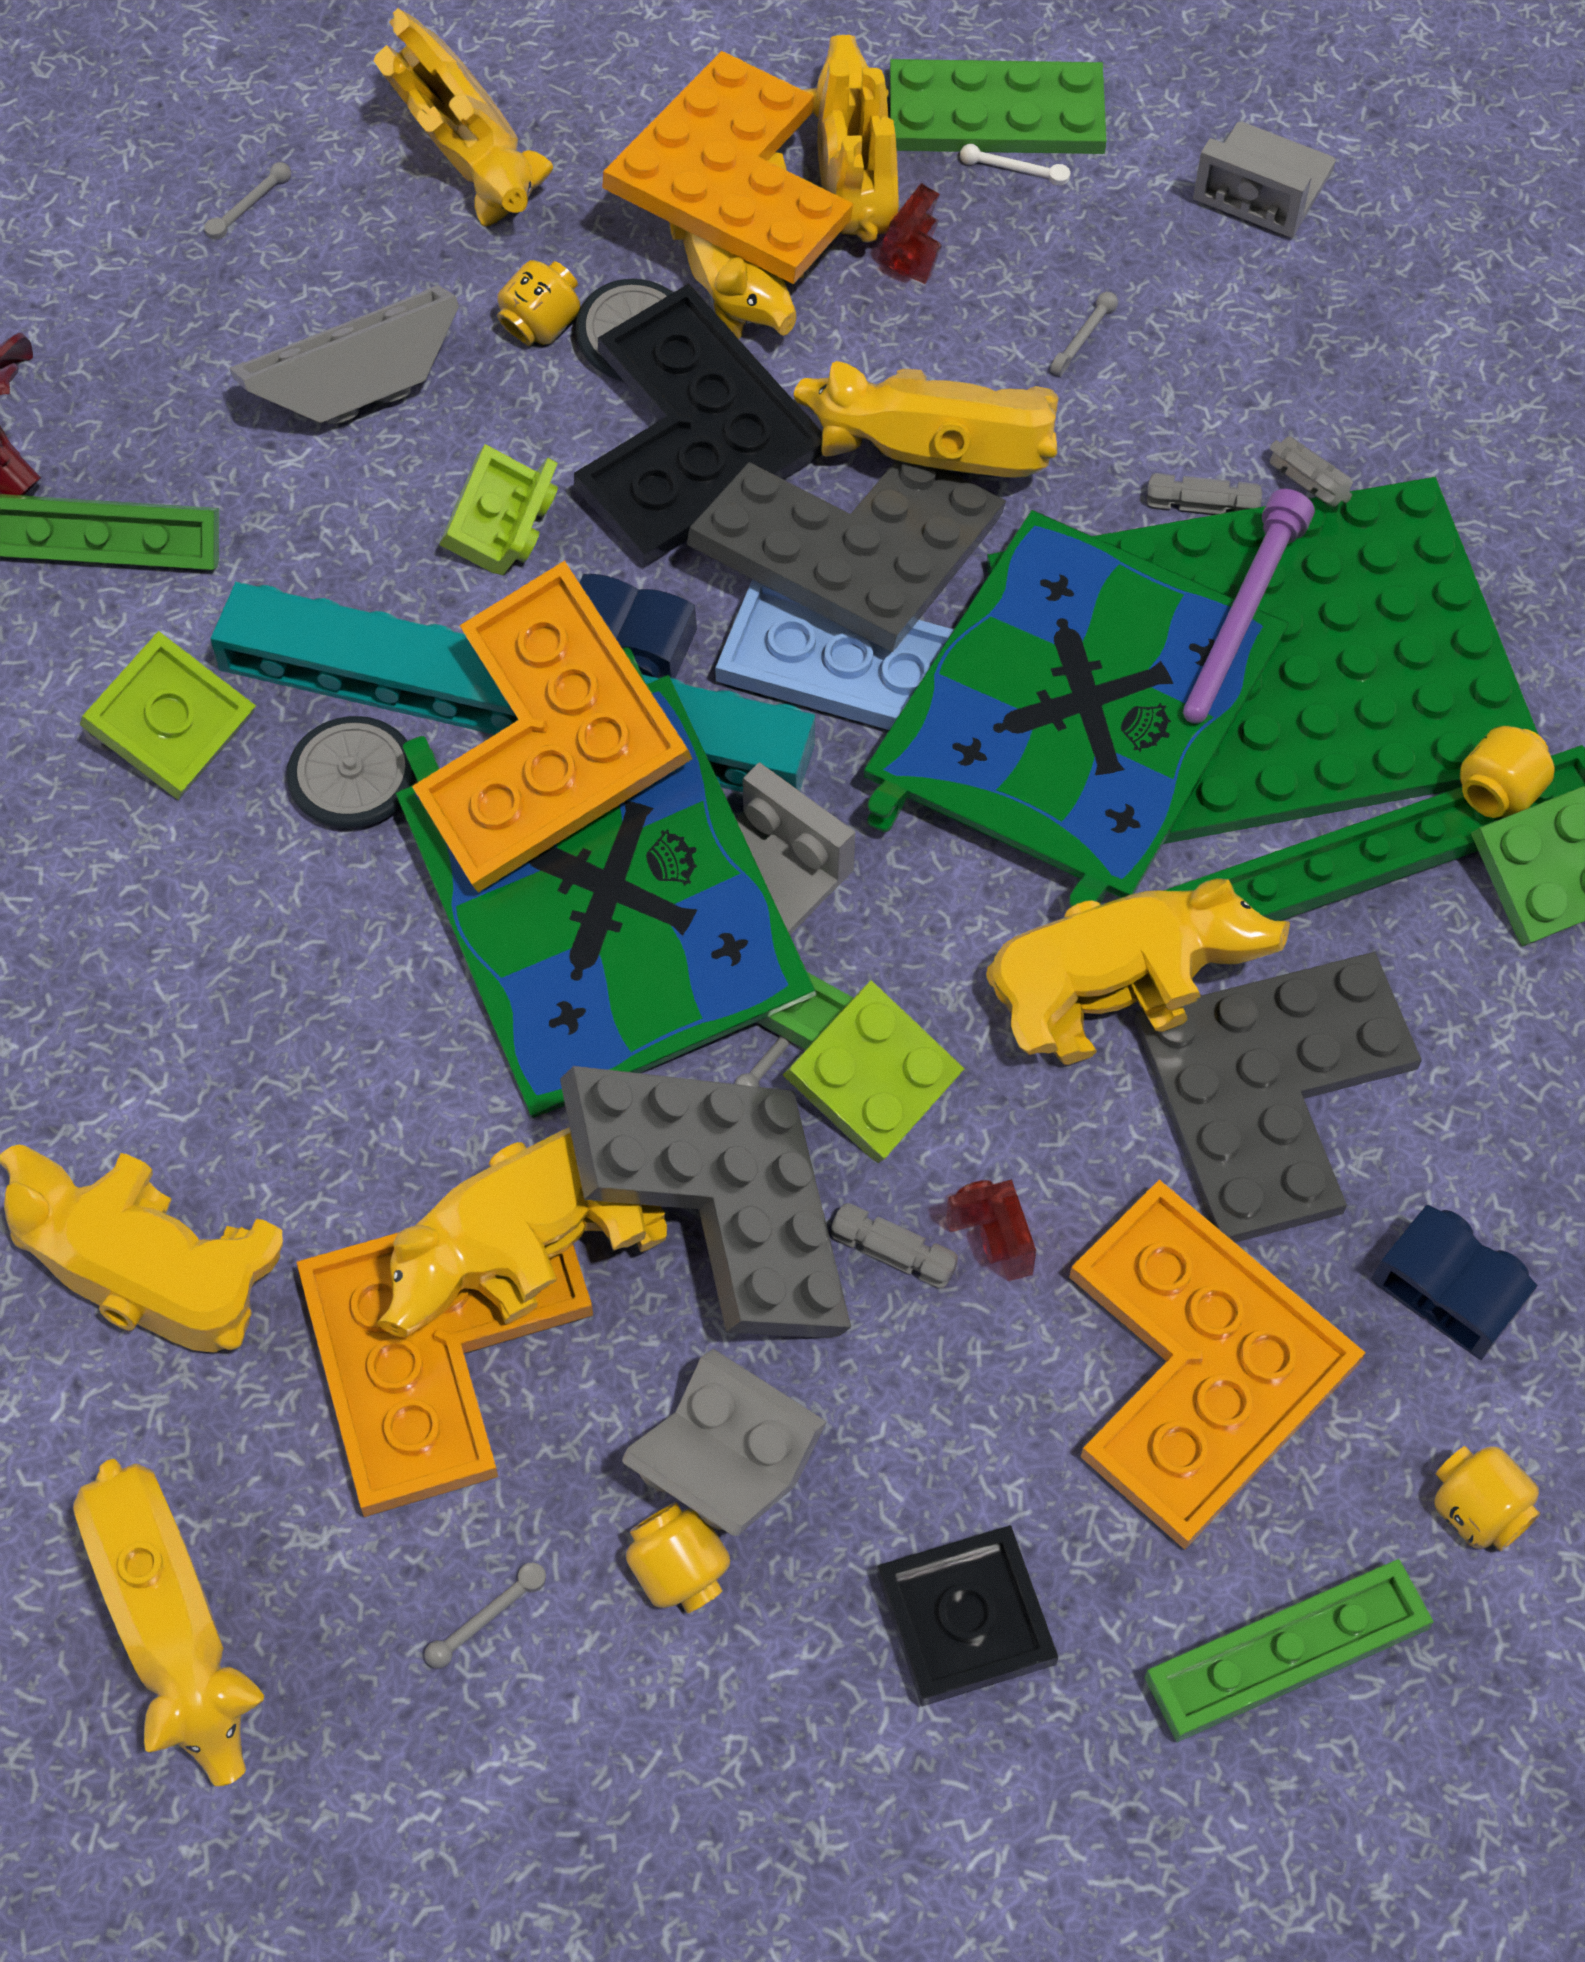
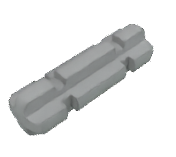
(1311, 471)
(1201, 494)
(894, 1245)

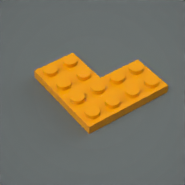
(711, 172)
(580, 739)
(1238, 1367)
(410, 1399)

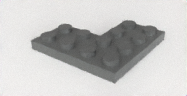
(860, 568)
(1242, 1077)
(736, 1160)

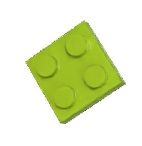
(167, 715)
(873, 1072)

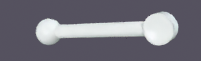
(1057, 174)

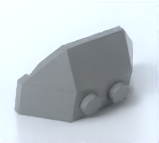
(355, 361)

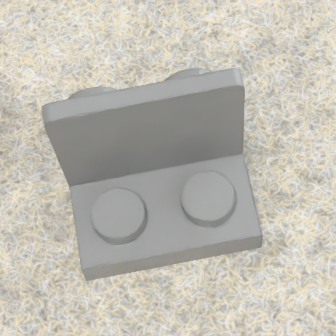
(1262, 177)
(794, 843)
(728, 1445)

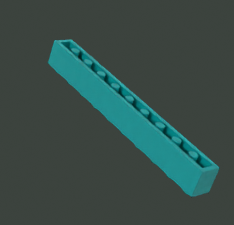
(442, 679)

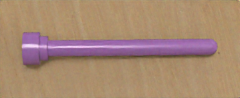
(1284, 521)

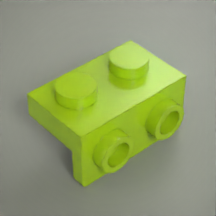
(498, 510)

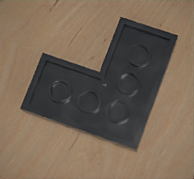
(713, 418)

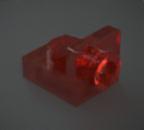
(909, 239)
(1006, 1230)

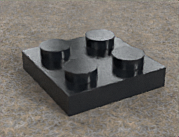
(966, 1615)

